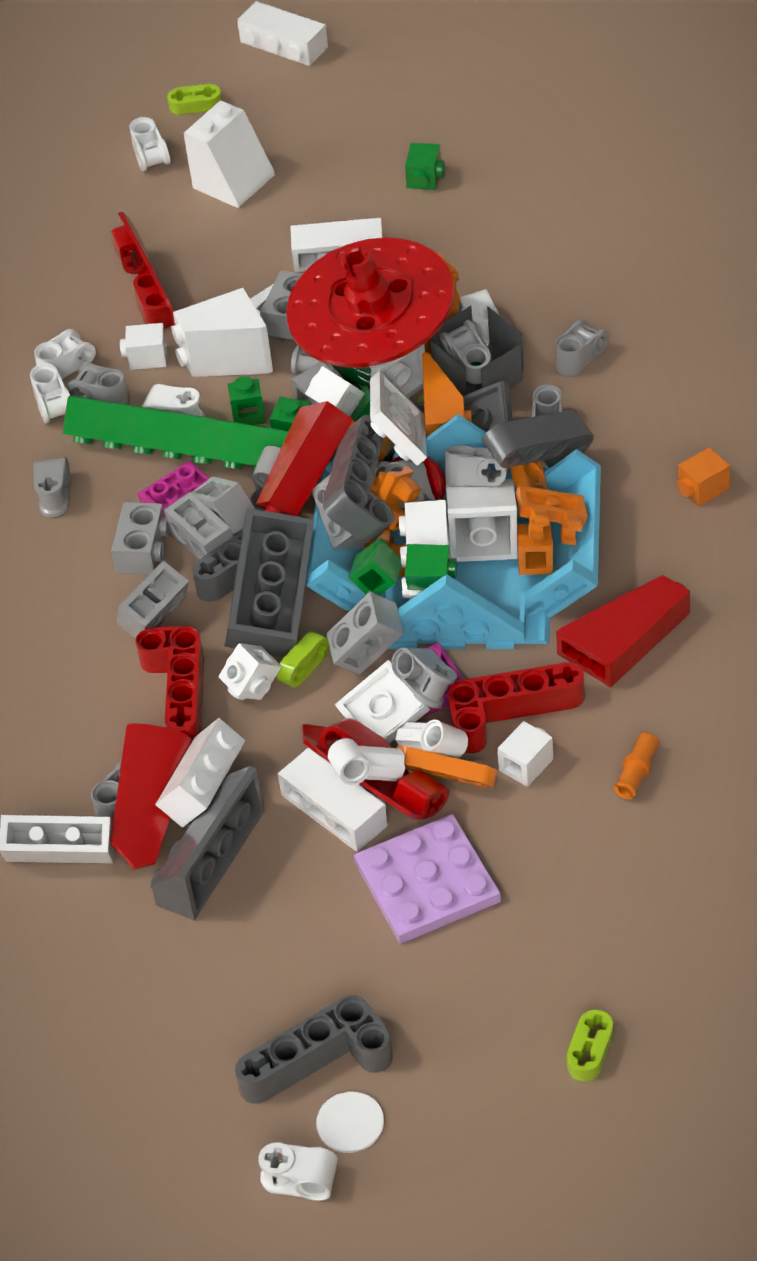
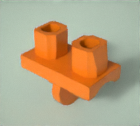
(393, 488)

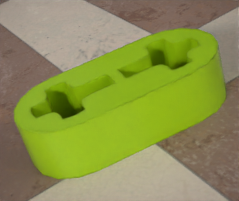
(193, 98)
(303, 659)
(597, 1047)

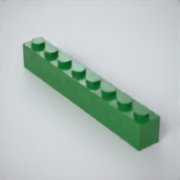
(169, 432)

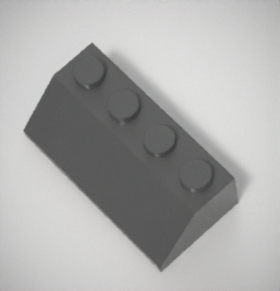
(209, 845)

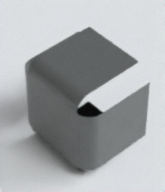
(505, 351)

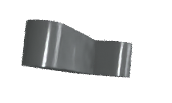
(538, 439)
(350, 481)
(216, 571)
(265, 1074)

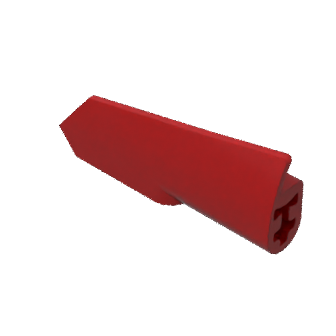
(148, 289)
(146, 767)
(413, 794)

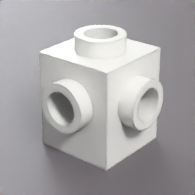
(249, 672)

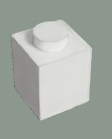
(145, 346)
(332, 388)
(525, 753)

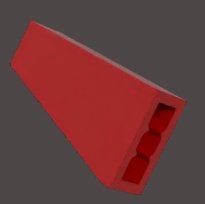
(303, 457)
(624, 630)

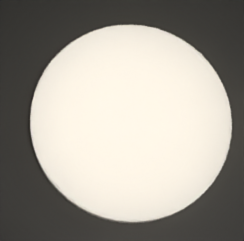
(350, 1122)

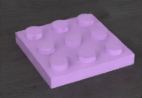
(426, 878)

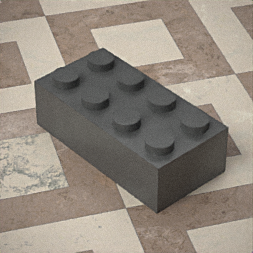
(269, 581)

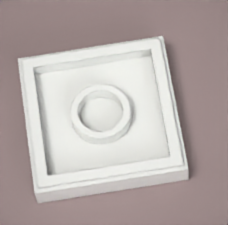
(382, 703)

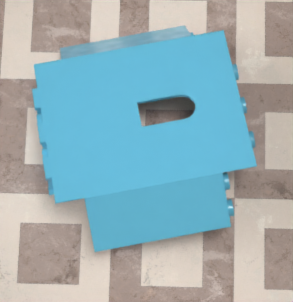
(489, 597)

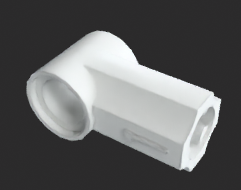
(433, 737)
(359, 763)

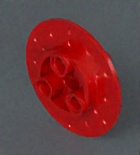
(370, 302)

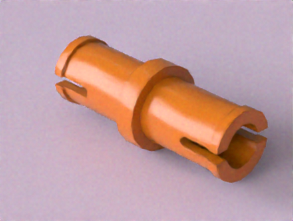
(636, 765)

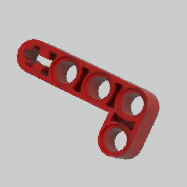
(181, 656)
(512, 696)

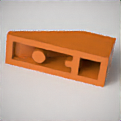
(441, 397)

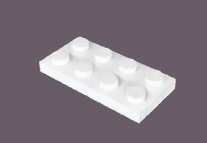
(397, 418)

